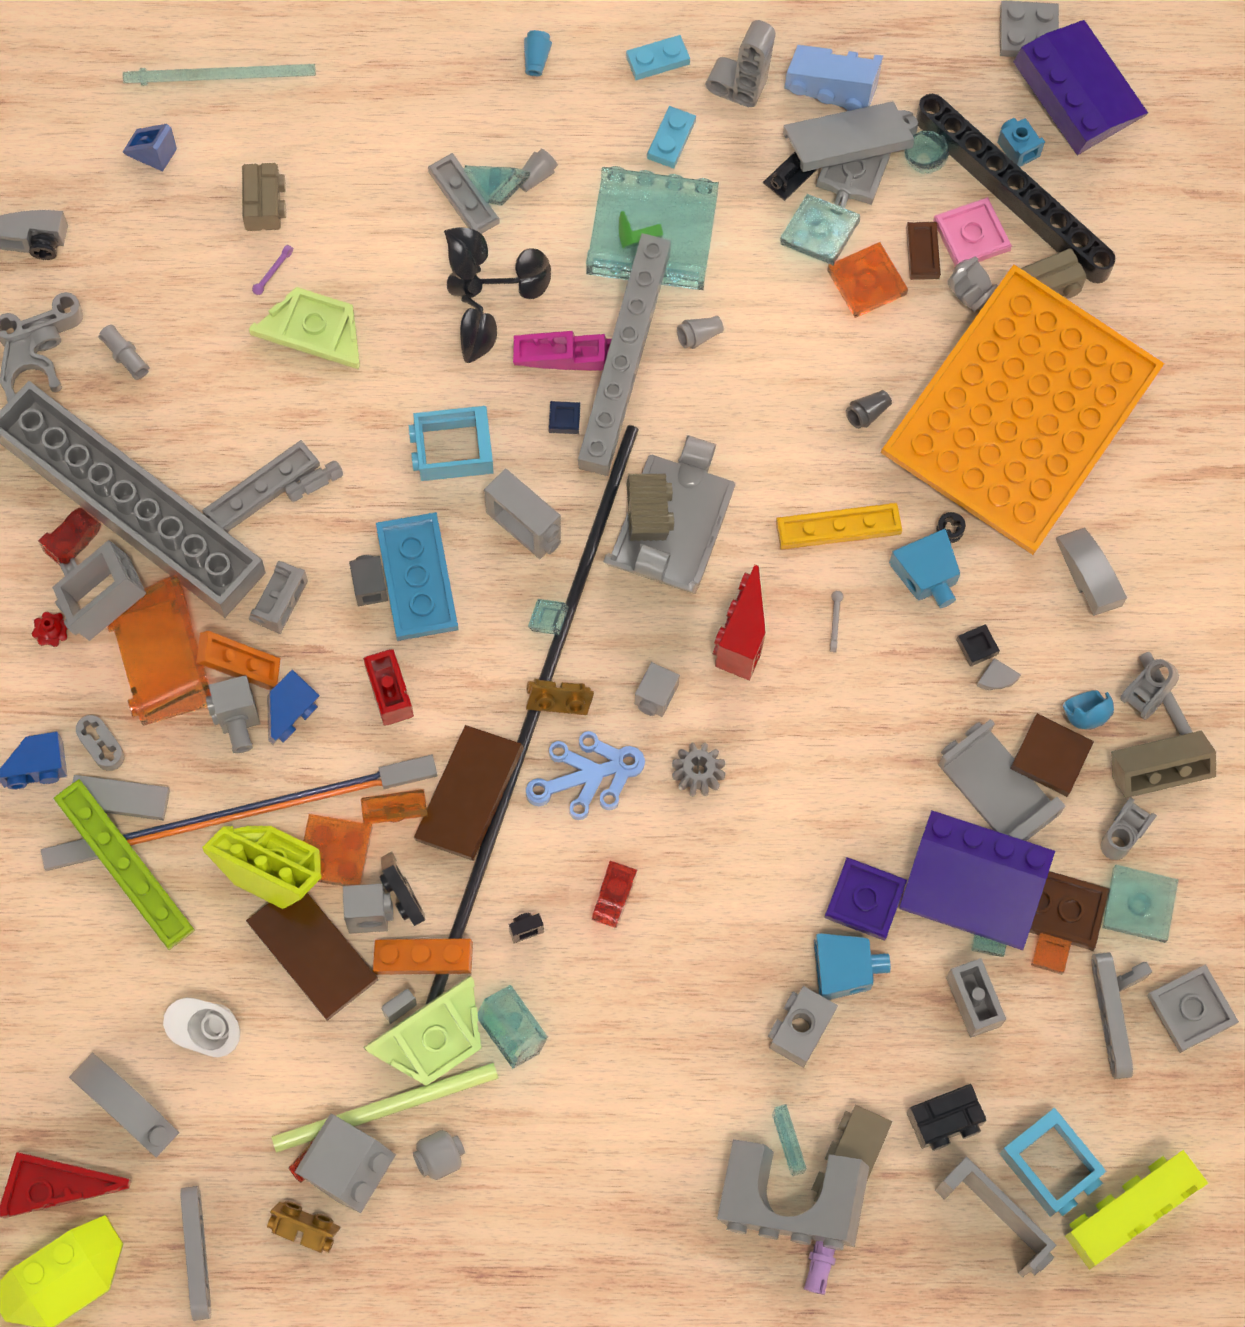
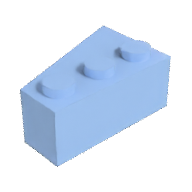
(832, 77)

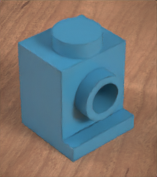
(1020, 141)

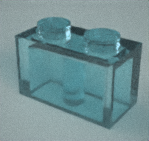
(511, 1026)

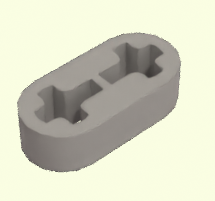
(106, 739)

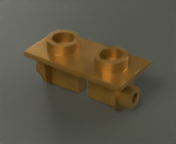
(567, 699)
(316, 1227)

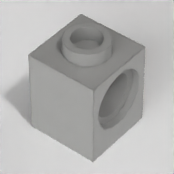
(656, 690)

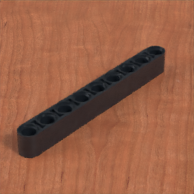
(1018, 200)

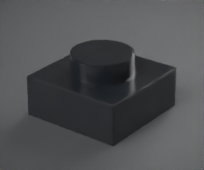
(978, 645)
(525, 927)

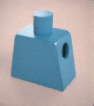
(928, 568)
(846, 965)

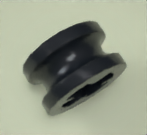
(43, 247)
(955, 520)

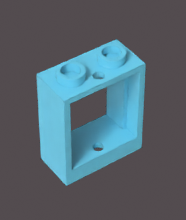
(445, 420)
(1012, 1157)

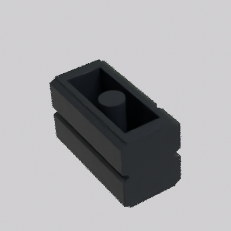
(946, 1117)

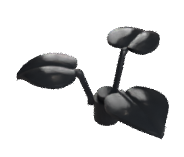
(466, 253)

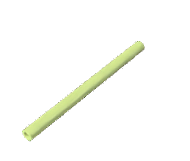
(391, 1105)

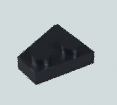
(394, 881)

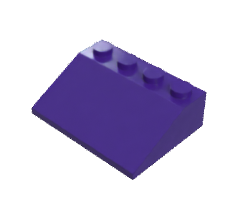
(1079, 85)
(977, 880)

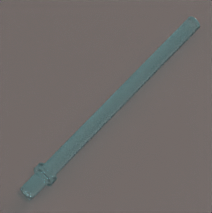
(144, 76)

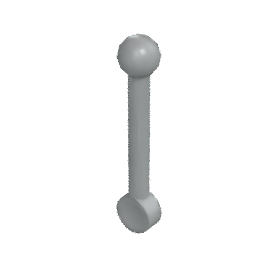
(837, 597)

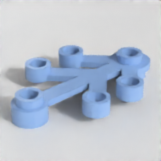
(590, 773)

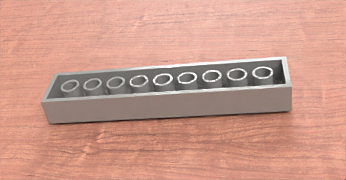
(128, 499)

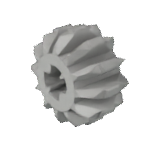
(695, 757)

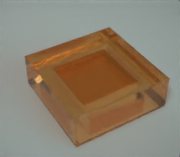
(1051, 953)

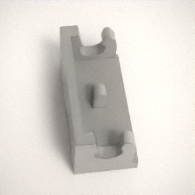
(279, 597)

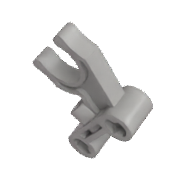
(35, 335)

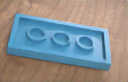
(417, 576)

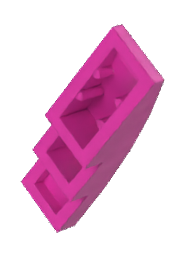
(561, 351)

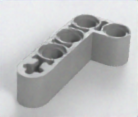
(745, 78)

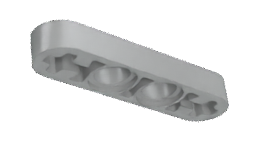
(1112, 1015)
(195, 1253)

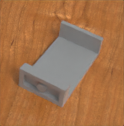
(1000, 795)
(1004, 1209)

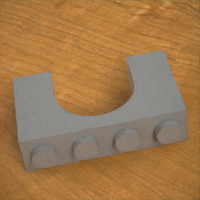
(831, 1219)

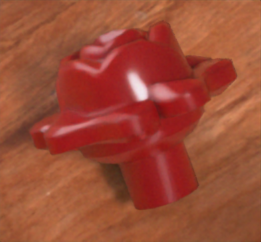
(50, 629)

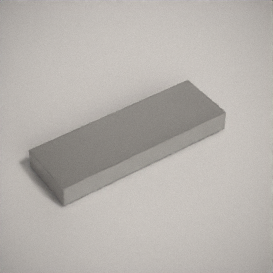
(463, 194)
(128, 797)

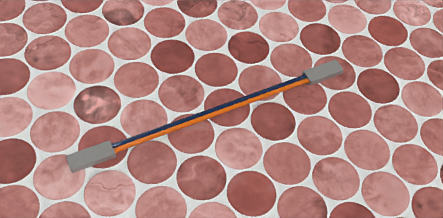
(391, 776)

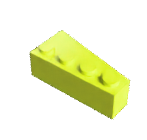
(1135, 1209)

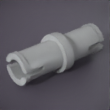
(124, 352)

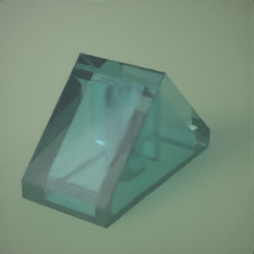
(496, 183)

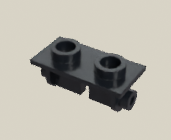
(788, 177)

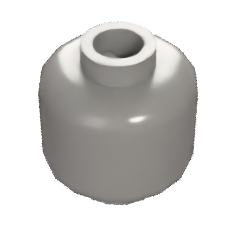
(438, 1154)

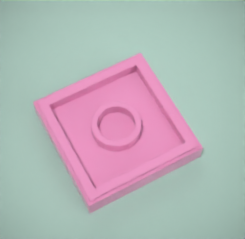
(972, 232)

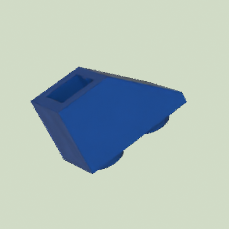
(286, 704)
(35, 760)

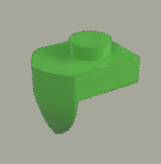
(631, 238)

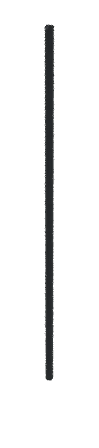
(532, 715)

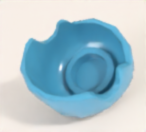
(1089, 710)

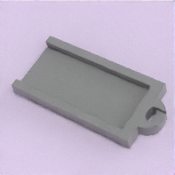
(851, 135)

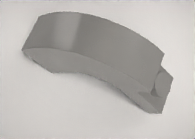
(124, 1104)

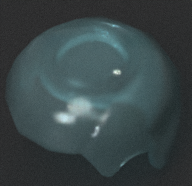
(928, 153)

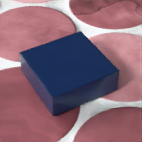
(564, 417)

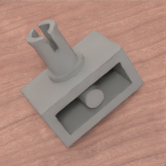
(235, 710)

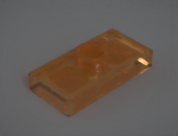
(393, 807)

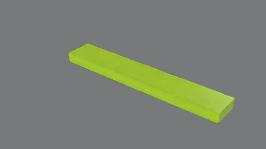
(124, 864)

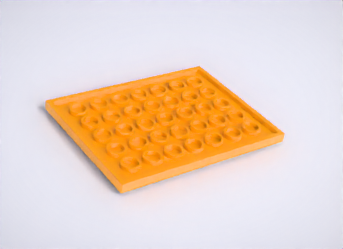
(1022, 409)

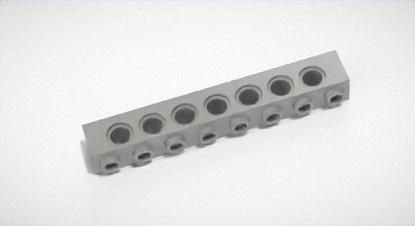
(624, 355)

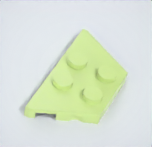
(312, 326)
(433, 1036)

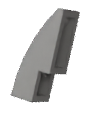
(19, 227)
(1091, 571)

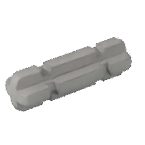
(313, 481)

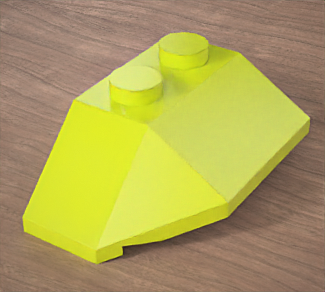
(266, 862)
(62, 1276)

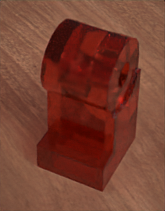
(70, 536)
(614, 894)

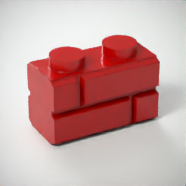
(388, 687)

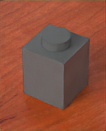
(368, 580)

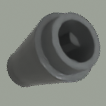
(868, 409)

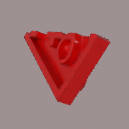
(45, 1183)

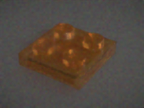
(867, 279)
(341, 846)

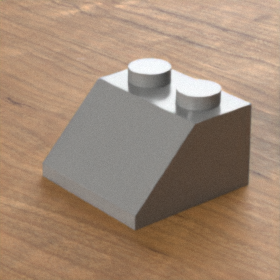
(345, 1163)

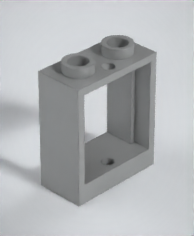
(523, 514)
(109, 603)

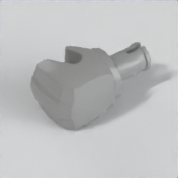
(971, 283)

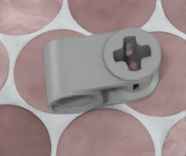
(1149, 689)
(1129, 826)

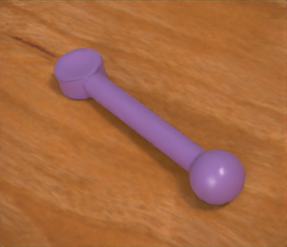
(259, 287)

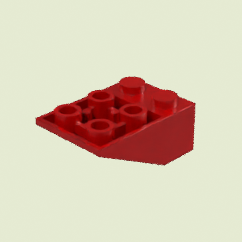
(742, 639)

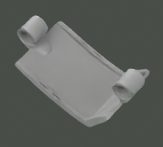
(698, 511)

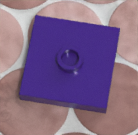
(865, 899)

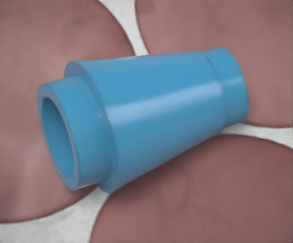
(536, 51)

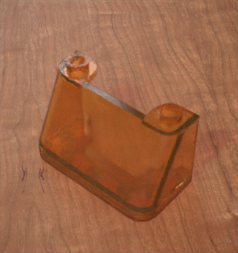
(161, 654)

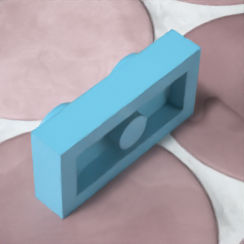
(658, 57)
(671, 137)

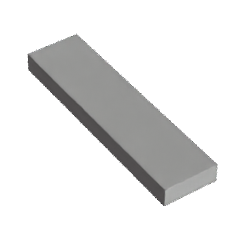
(261, 487)

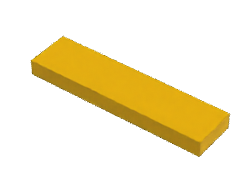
(839, 526)

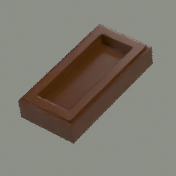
(923, 250)

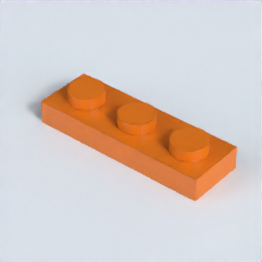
(238, 660)
(422, 956)

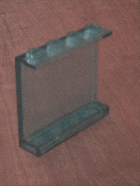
(678, 203)

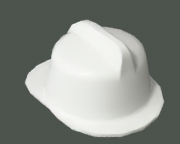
(202, 1026)

